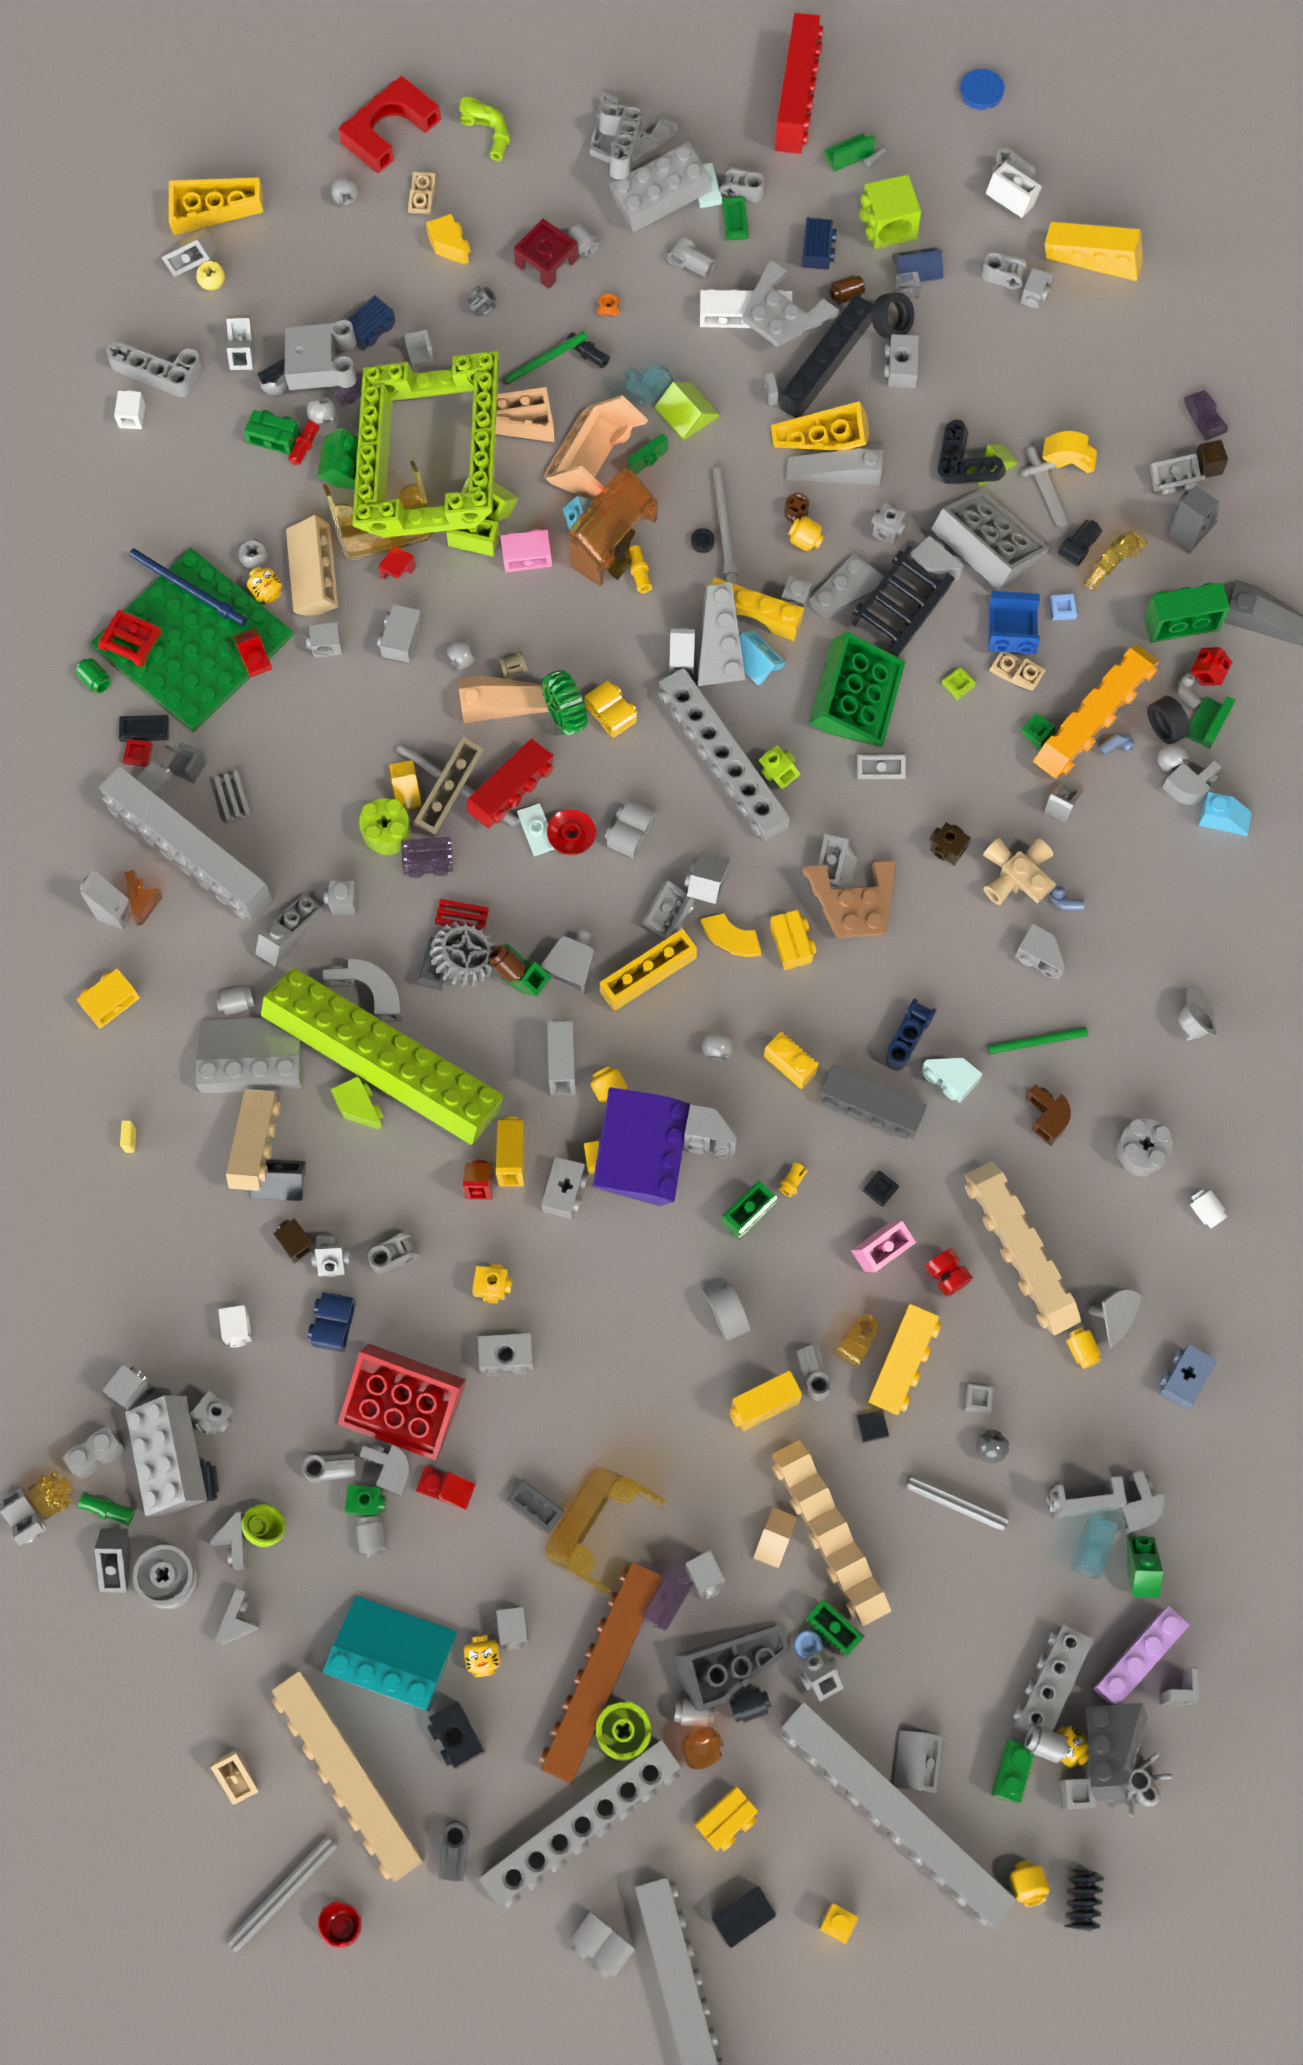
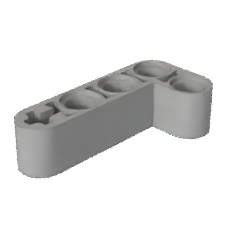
(626, 125)
(126, 359)

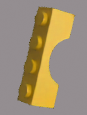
(779, 616)

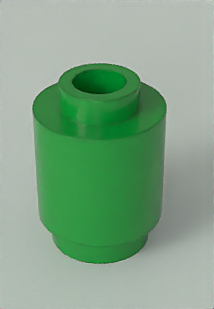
(93, 675)

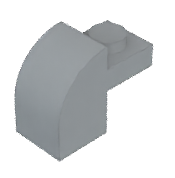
(241, 342)
(1188, 786)
(726, 1309)
(396, 1468)
(1146, 1508)
(22, 1517)

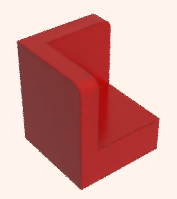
(396, 563)

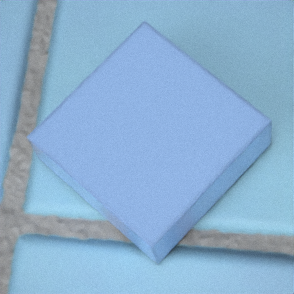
(1063, 607)

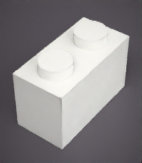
(1013, 189)

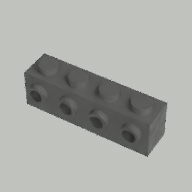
(872, 1102)

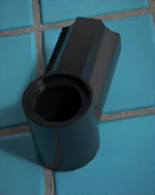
(1077, 547)

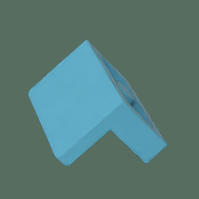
(758, 657)

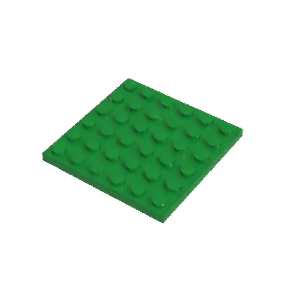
(195, 657)

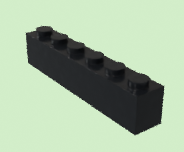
(826, 357)

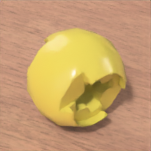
(210, 275)

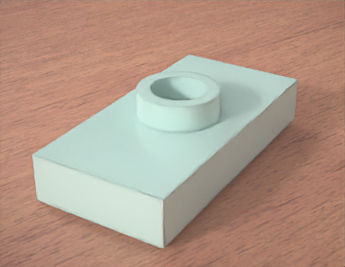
(714, 197)
(535, 829)

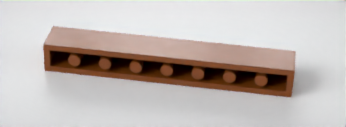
(601, 1673)

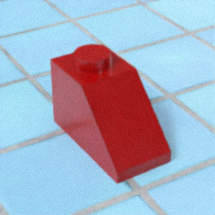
(478, 1180)

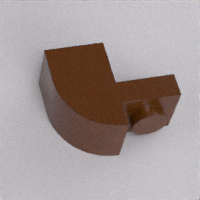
(1055, 1114)

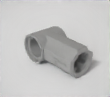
(686, 255)
(813, 1371)
(332, 1467)

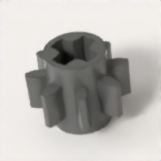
(482, 300)

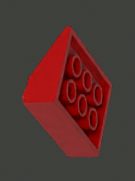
(401, 1401)

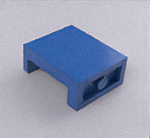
(1013, 622)

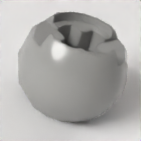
(345, 191)
(275, 388)
(321, 410)
(258, 553)
(461, 655)
(1172, 757)
(717, 1046)

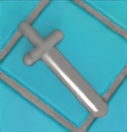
(1046, 486)

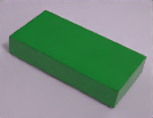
(735, 218)

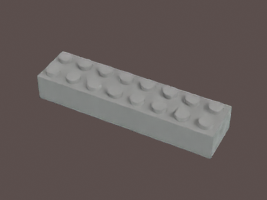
(186, 845)

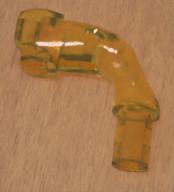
(1123, 546)

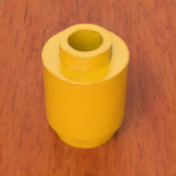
(1084, 1348)

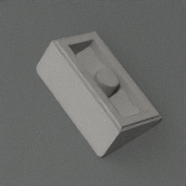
(881, 765)

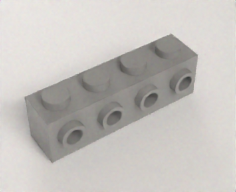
(1054, 1680)

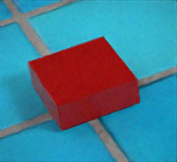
(137, 752)

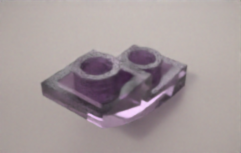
(1204, 414)

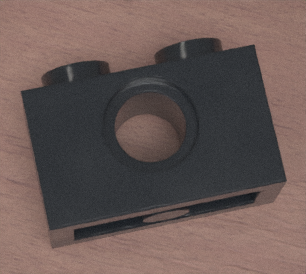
(455, 1718)

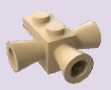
(1019, 871)

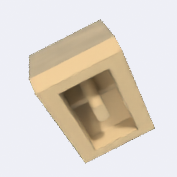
(775, 1537)
(234, 1776)

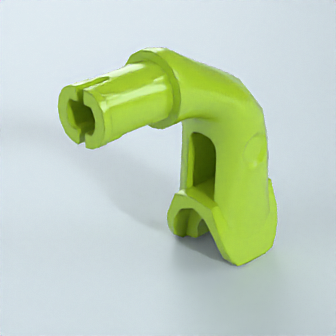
(482, 114)

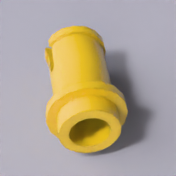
(792, 1180)

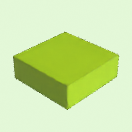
(958, 683)

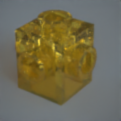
(51, 1494)

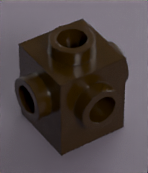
(949, 843)

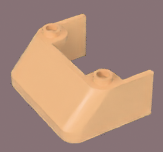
(589, 444)

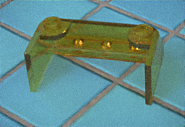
(359, 543)
(565, 1545)

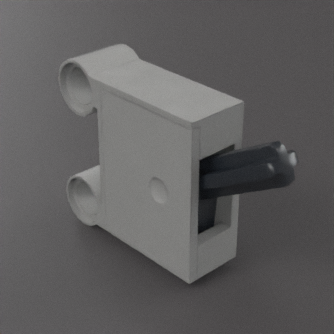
(311, 357)

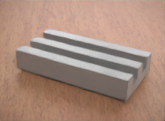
(227, 779)

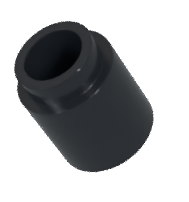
(210, 1480)
(750, 1705)

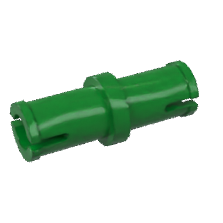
(106, 1508)

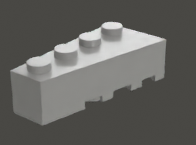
(720, 646)

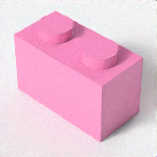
(526, 550)
(883, 1246)

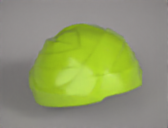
(263, 1525)

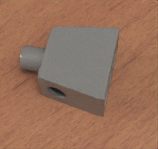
(571, 961)

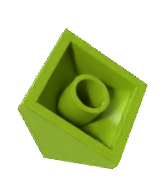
(685, 409)

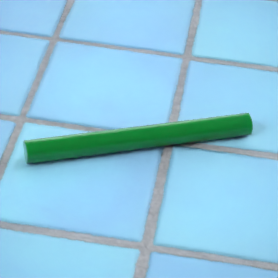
(546, 357)
(1037, 1040)

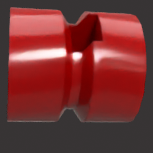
(947, 1263)

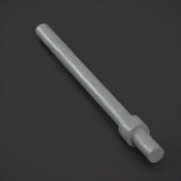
(729, 569)
(436, 771)

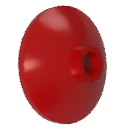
(571, 822)

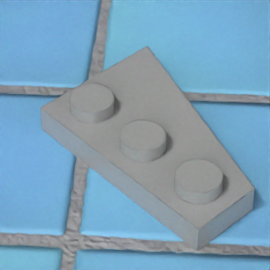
(848, 584)

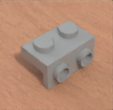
(1175, 473)
(669, 910)

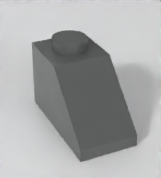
(112, 1560)

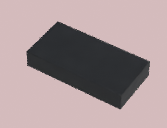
(144, 728)

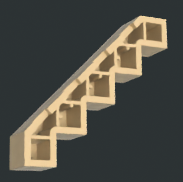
(1022, 1248)
(830, 1533)

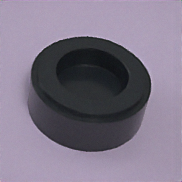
(702, 540)

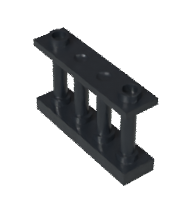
(912, 620)

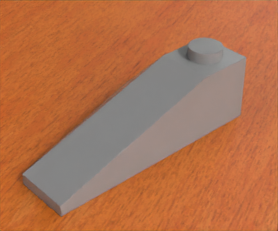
(849, 466)

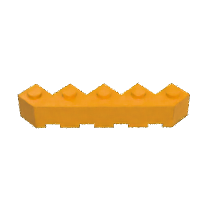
(1096, 711)

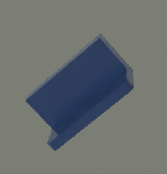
(924, 261)

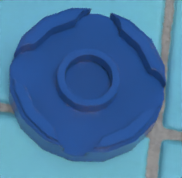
(982, 89)

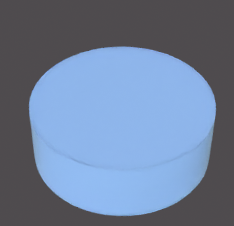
(808, 1644)

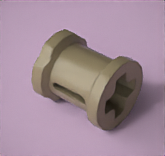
(512, 664)

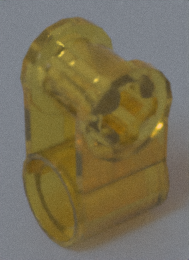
(856, 1344)

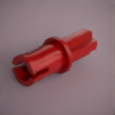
(303, 442)

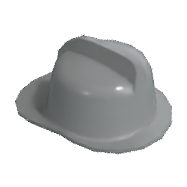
(1197, 1016)

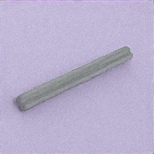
(281, 1894)

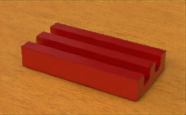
(461, 915)

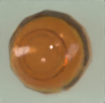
(702, 1747)

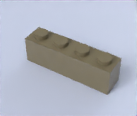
(448, 786)

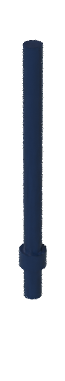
(224, 609)

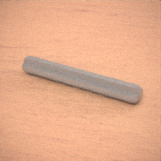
(957, 1503)

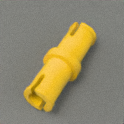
(639, 569)

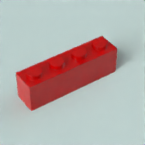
(510, 784)

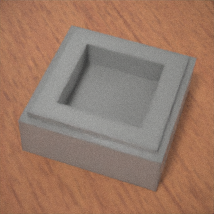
(770, 389)
(979, 1398)

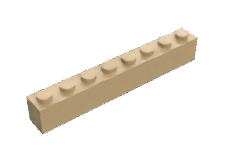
(347, 1776)

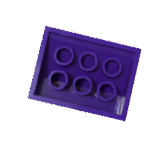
(641, 1146)

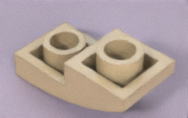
(422, 193)
(1019, 672)

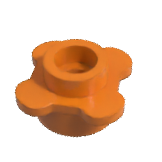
(604, 301)

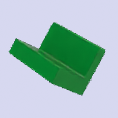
(850, 151)
(1209, 720)

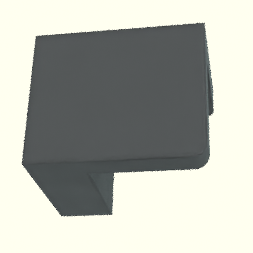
(189, 763)

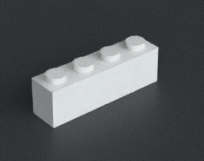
(726, 307)

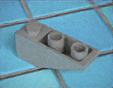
(105, 900)
(287, 929)

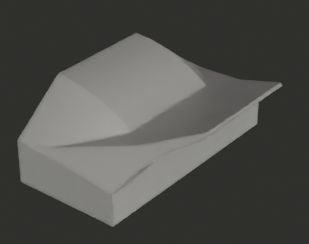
(838, 859)

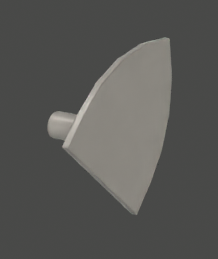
(1119, 1313)

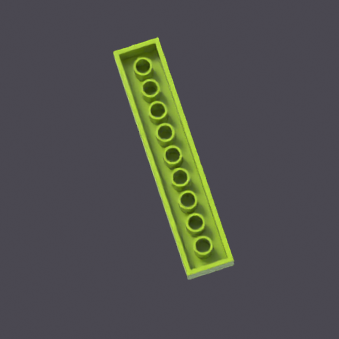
(382, 1055)

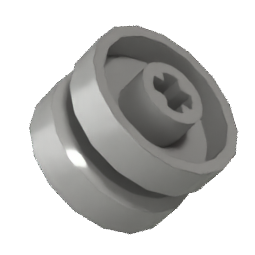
(150, 1572)

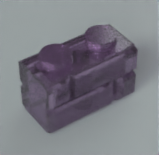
(427, 856)

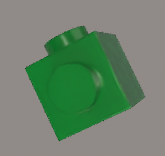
(364, 1501)

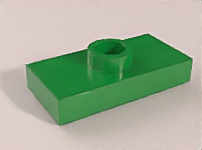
(648, 454)

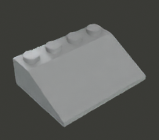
(989, 538)
(247, 1056)

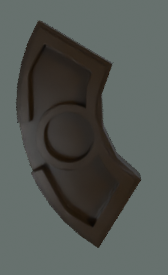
(621, 555)

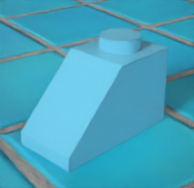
(1225, 814)

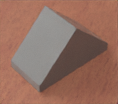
(1063, 801)

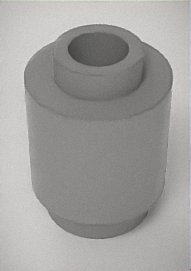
(586, 240)
(235, 1000)
(371, 1536)
(689, 1716)
(1047, 1743)

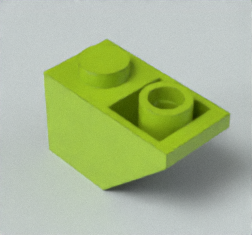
(355, 1104)

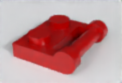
(133, 631)

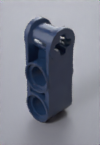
(915, 1020)

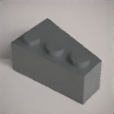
(1193, 518)
(1112, 1743)

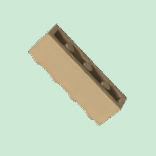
(252, 1140)

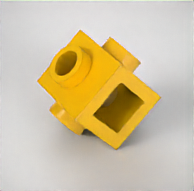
(485, 1277)

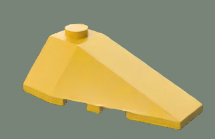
(825, 430)

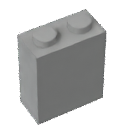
(561, 1057)

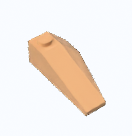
(497, 698)

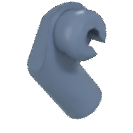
(1117, 740)
(1062, 901)

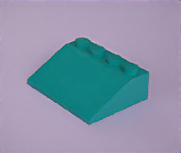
(390, 1653)

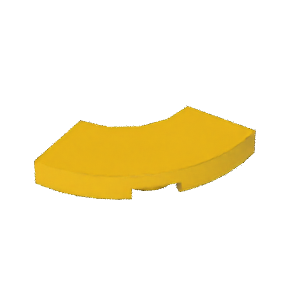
(729, 937)

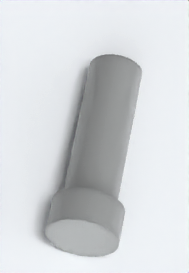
(868, 161)

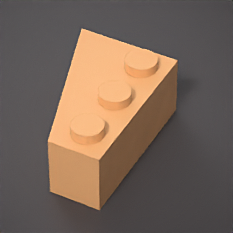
(525, 415)

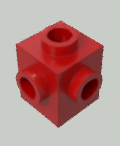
(1211, 666)

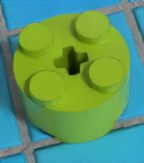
(381, 814)
(620, 1715)

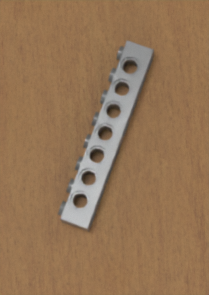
(681, 685)
(495, 1879)

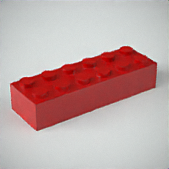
(799, 83)

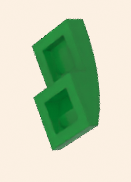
(1038, 730)

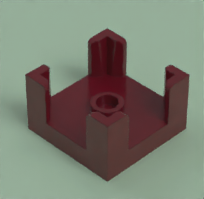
(546, 251)

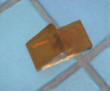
(141, 901)

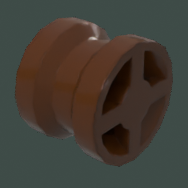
(798, 502)

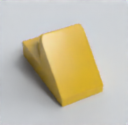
(405, 784)

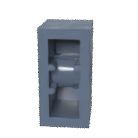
(1199, 1368)

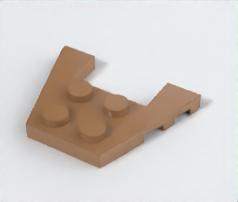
(855, 910)

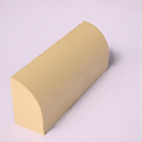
(311, 567)

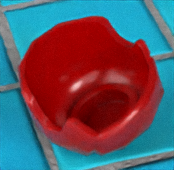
(339, 1924)

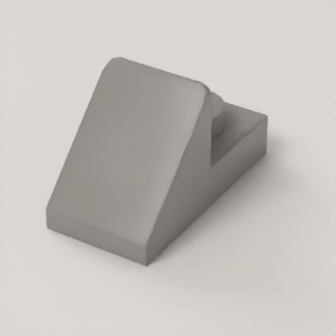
(232, 1534)
(232, 1626)

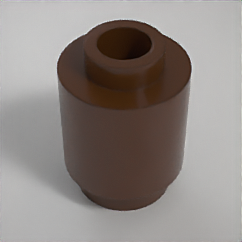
(846, 288)
(506, 963)

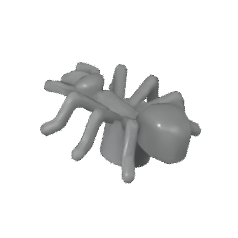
(1141, 1786)

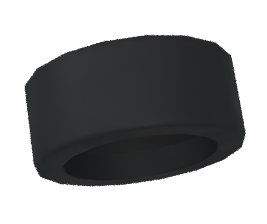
(879, 314)
(1168, 719)

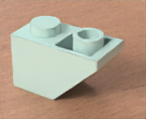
(953, 1075)

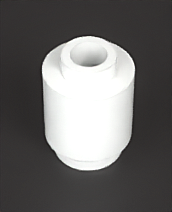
(1208, 1208)

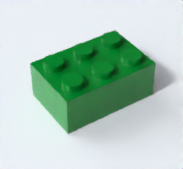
(1186, 612)

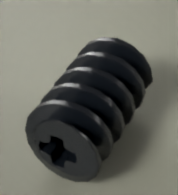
(1084, 1900)

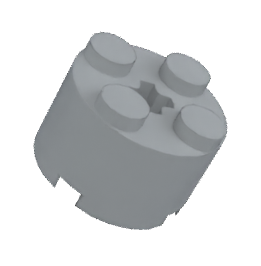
(1130, 1147)

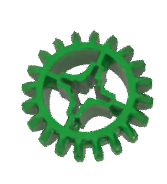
(564, 702)

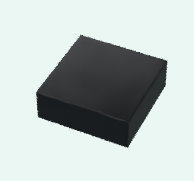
(881, 1188)
(872, 1426)

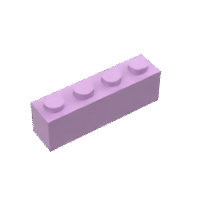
(1140, 1656)

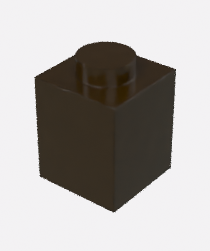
(1211, 458)
(293, 1240)

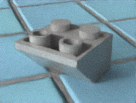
(709, 1133)

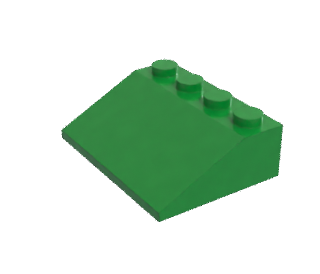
(857, 690)

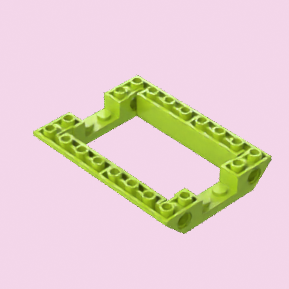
(397, 382)

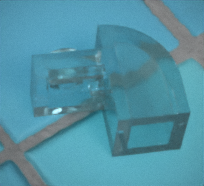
(650, 385)

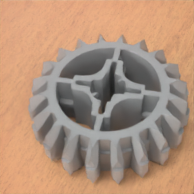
(455, 962)

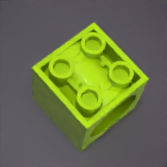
(890, 212)

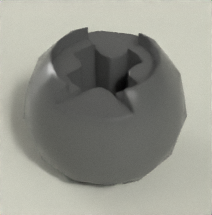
(992, 1446)

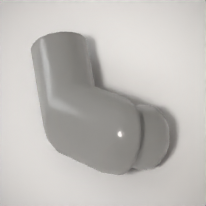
(1185, 690)

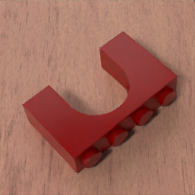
(398, 99)

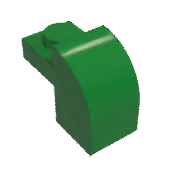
(533, 979)

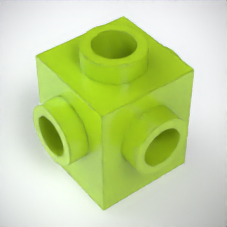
(779, 767)

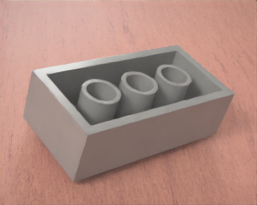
(661, 187)
(166, 1456)

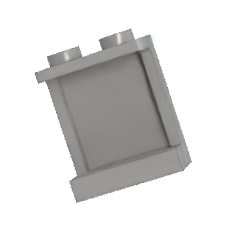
(1112, 1500)

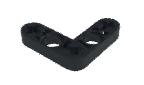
(961, 464)

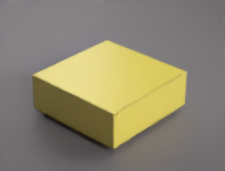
(128, 1136)

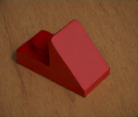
(252, 652)
(445, 1487)

